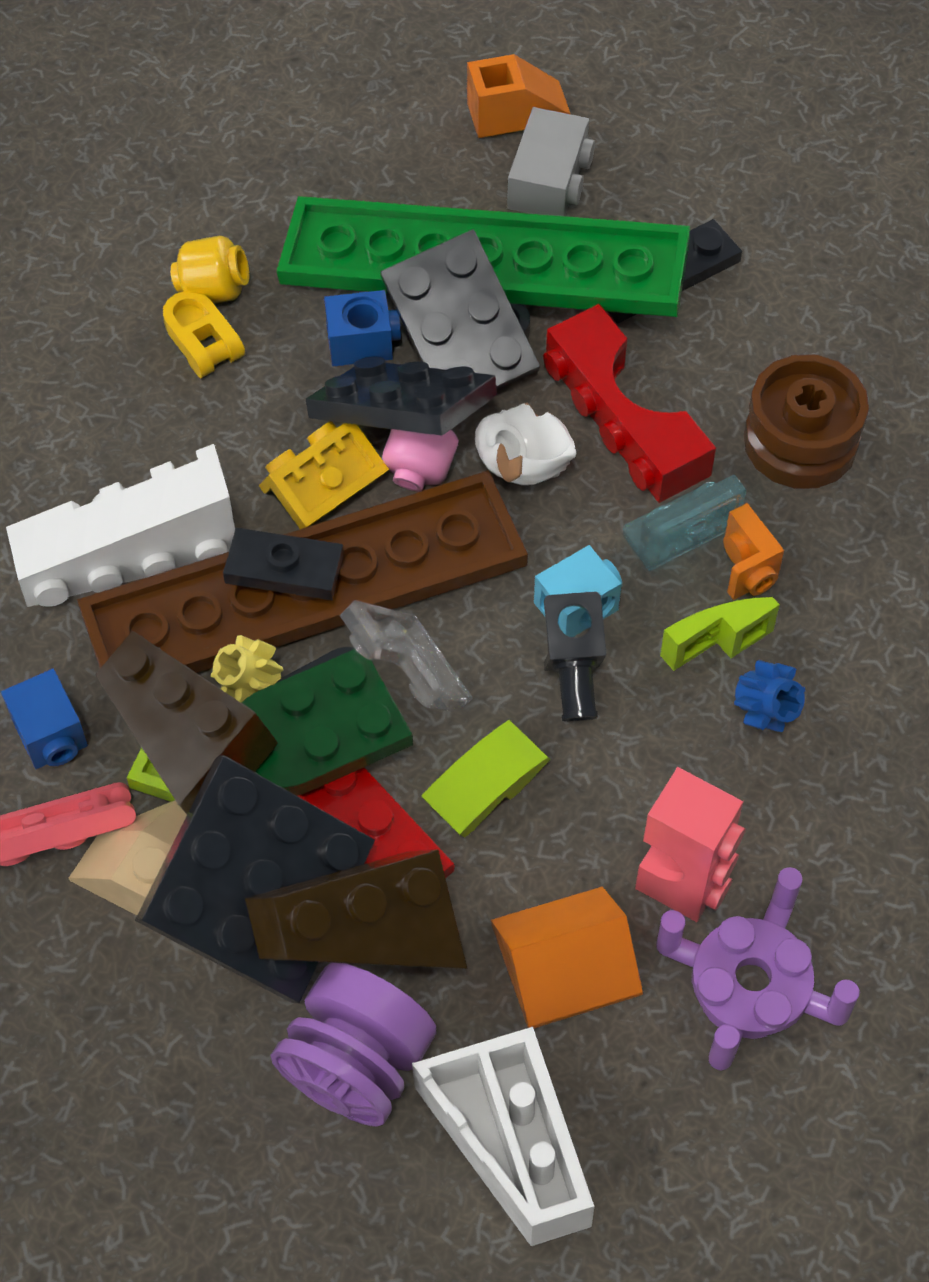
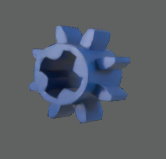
(769, 696)

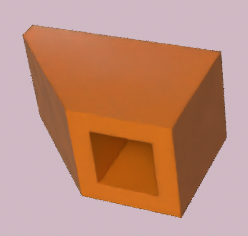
(506, 90)

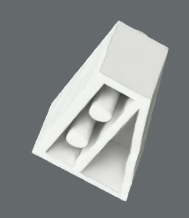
(511, 1130)

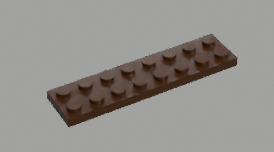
(389, 560)

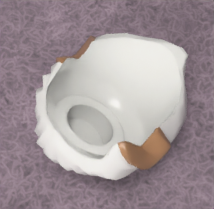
(524, 445)

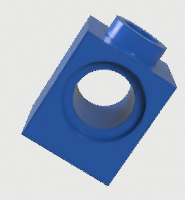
(360, 326)
(45, 720)

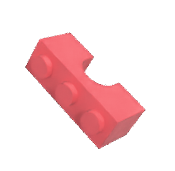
(692, 845)

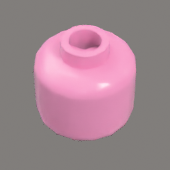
(419, 458)

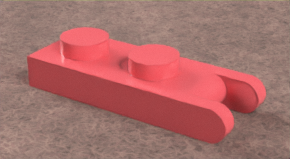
(64, 822)

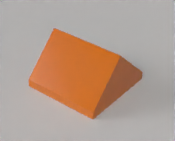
(569, 956)

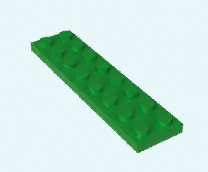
(533, 255)

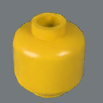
(211, 268)

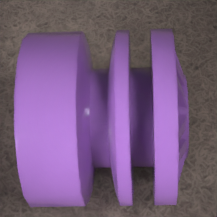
(354, 1043)

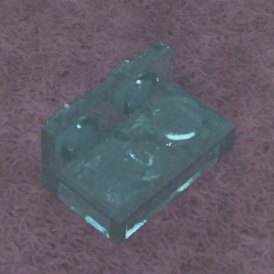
(684, 522)

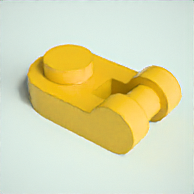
(194, 318)

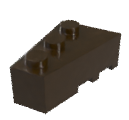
(181, 717)
(363, 915)

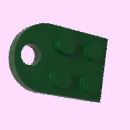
(328, 723)

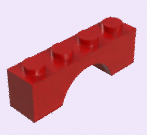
(661, 448)

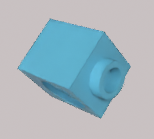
(577, 574)

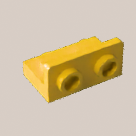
(323, 474)

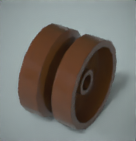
(805, 421)

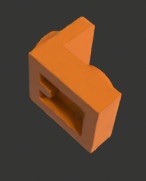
(752, 551)

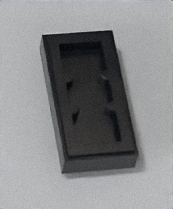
(283, 563)

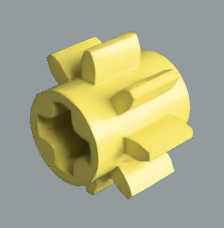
(245, 667)

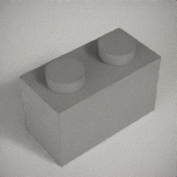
(549, 163)

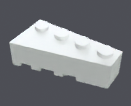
(125, 532)

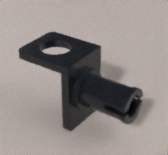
(575, 656)

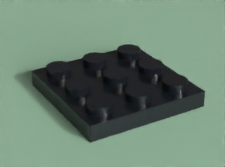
(238, 844)

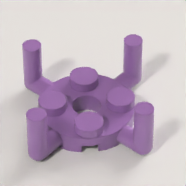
(758, 943)

